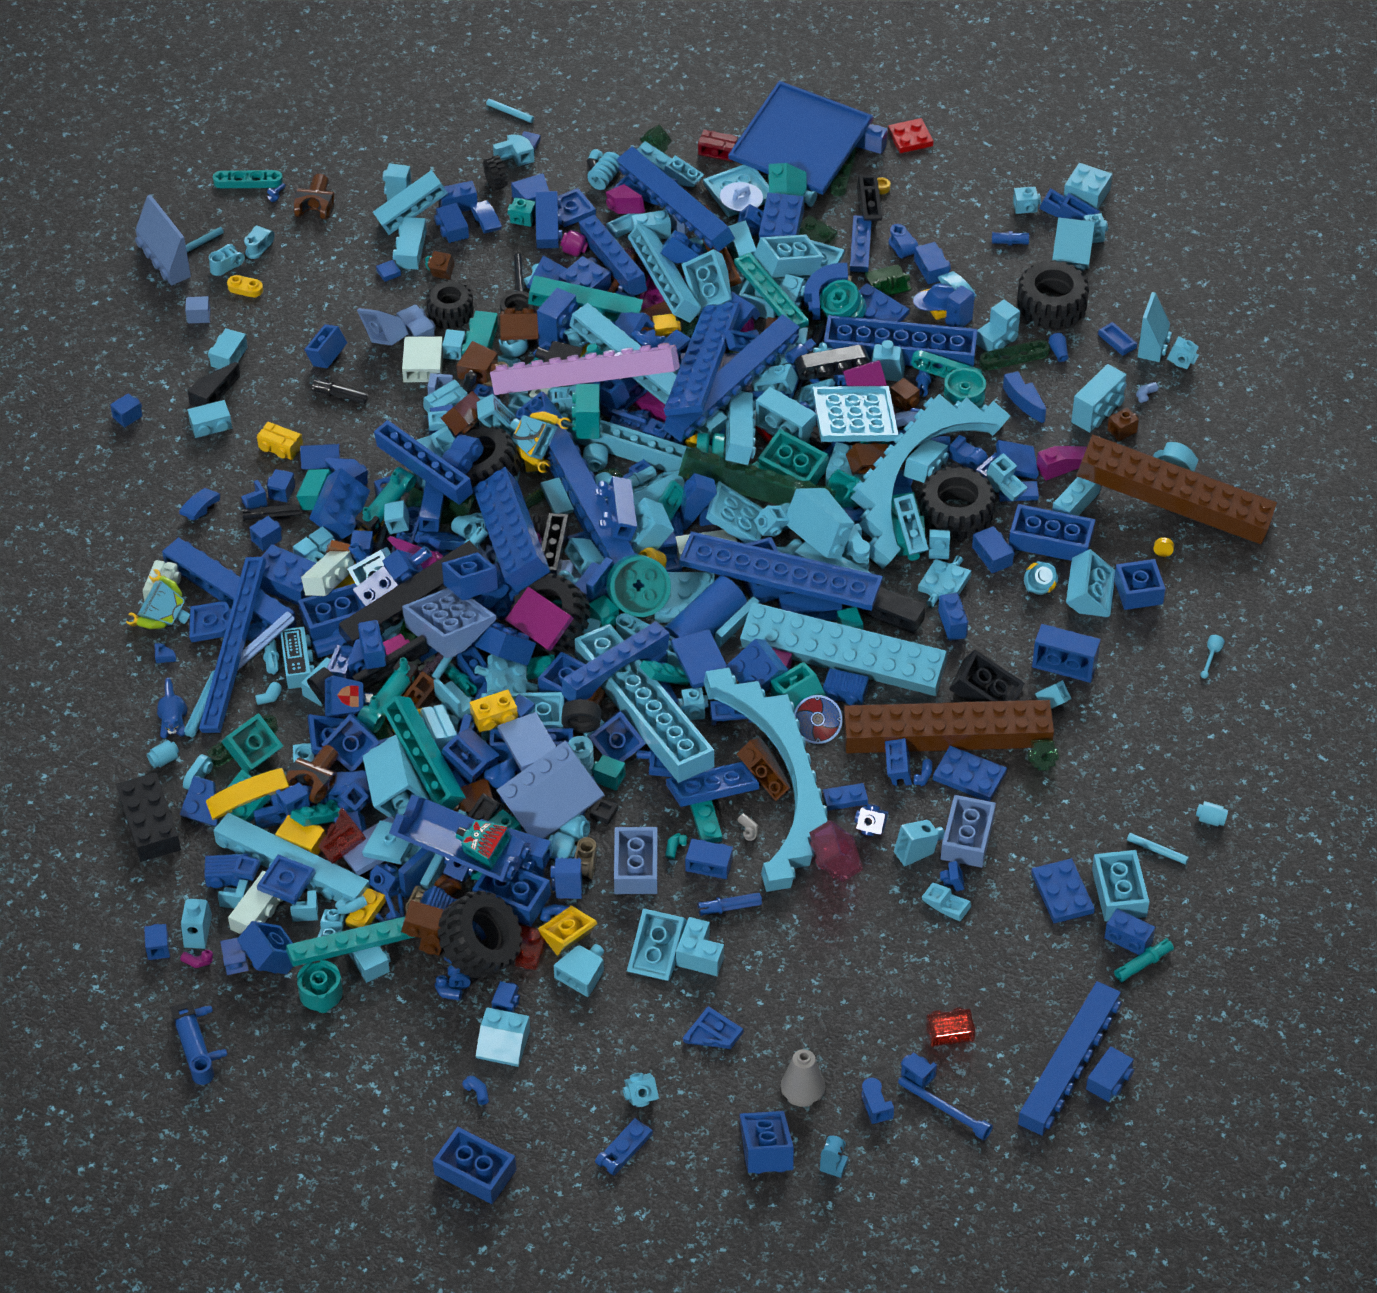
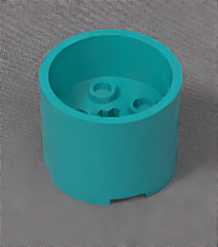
(648, 598)

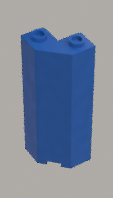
(435, 829)

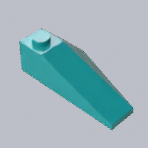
(787, 179)

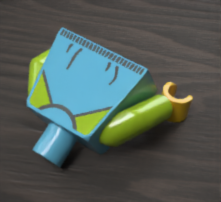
(161, 605)

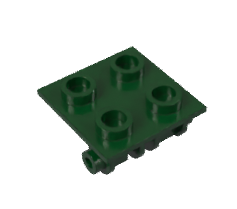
(889, 280)

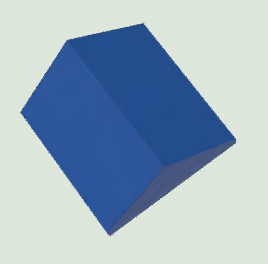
(320, 729)

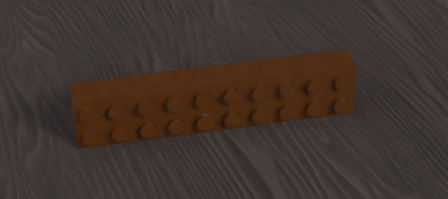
(1176, 489)
(948, 724)

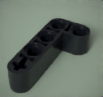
(830, 362)

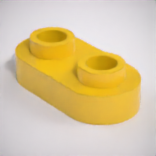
(245, 286)

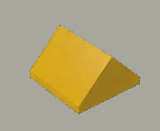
(567, 929)

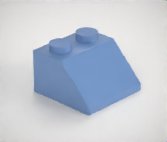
(382, 326)

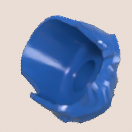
(647, 338)

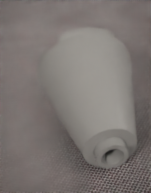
(803, 1080)

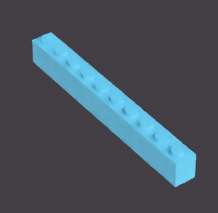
(607, 336)
(623, 441)

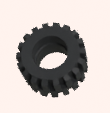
(449, 304)

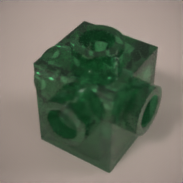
(657, 137)
(1039, 747)

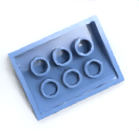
(162, 242)
(447, 621)
(551, 792)

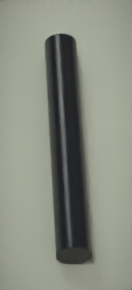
(518, 272)

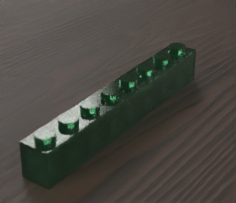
(744, 478)

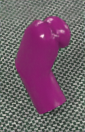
(197, 961)

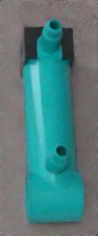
(399, 484)
(402, 677)

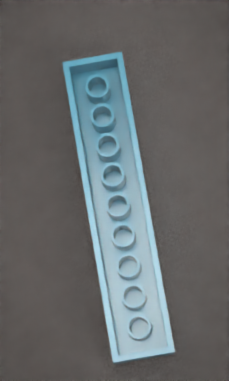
(847, 648)
(649, 709)

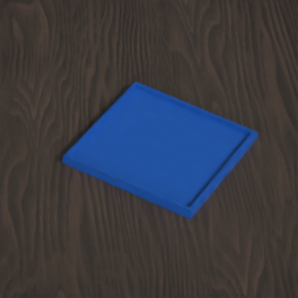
(803, 132)

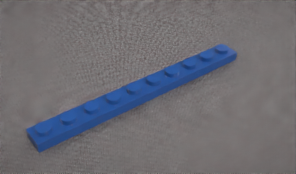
(232, 645)

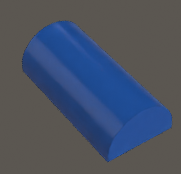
(708, 609)

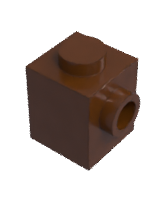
(441, 265)
(904, 395)
(1123, 424)

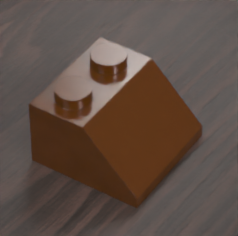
(518, 324)

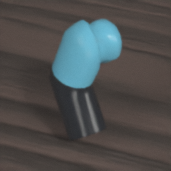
(593, 157)

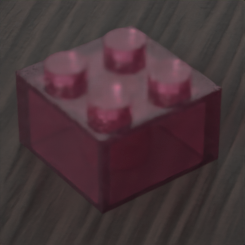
(835, 851)

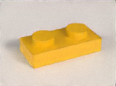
(366, 914)

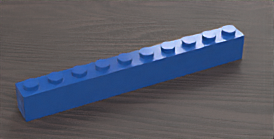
(675, 199)
(737, 374)

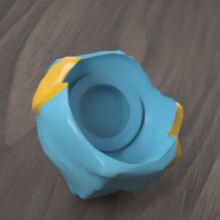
(1040, 578)

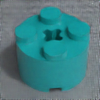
(319, 986)

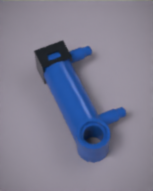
(193, 1043)

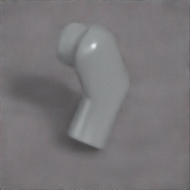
(751, 827)

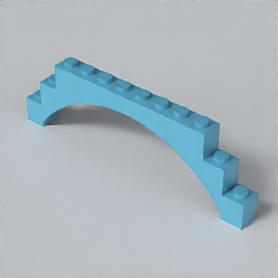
(876, 491)
(777, 720)

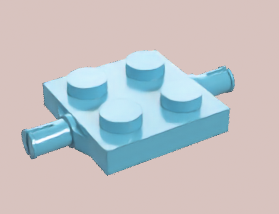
(944, 579)
(505, 675)

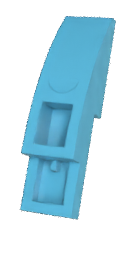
(673, 167)

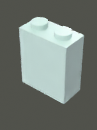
(421, 358)

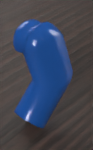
(925, 775)
(550, 910)
(445, 990)
(478, 1086)

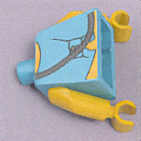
(534, 436)

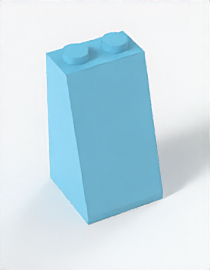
(820, 521)
(392, 777)

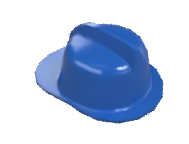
(934, 298)

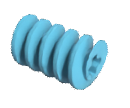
(604, 171)
(584, 750)

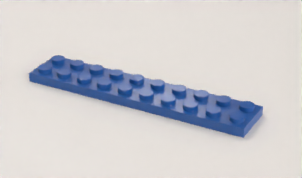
(702, 359)
(781, 570)

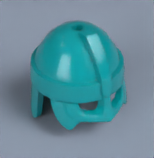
(843, 485)

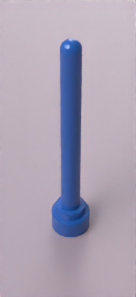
(981, 1128)

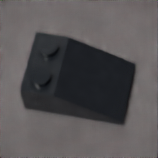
(984, 681)

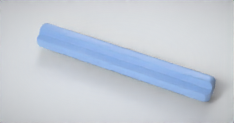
(265, 638)

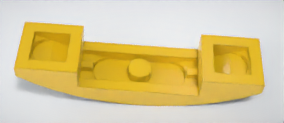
(246, 792)

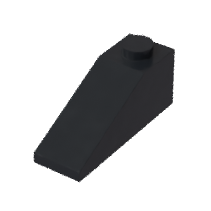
(869, 197)
(213, 386)

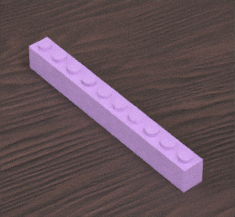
(585, 369)

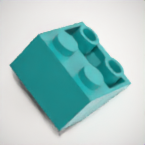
(797, 683)

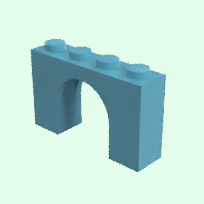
(741, 244)

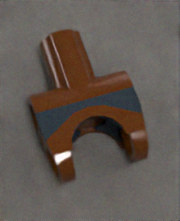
(315, 198)
(315, 773)

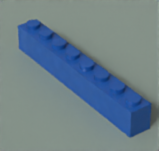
(221, 582)
(1069, 1059)

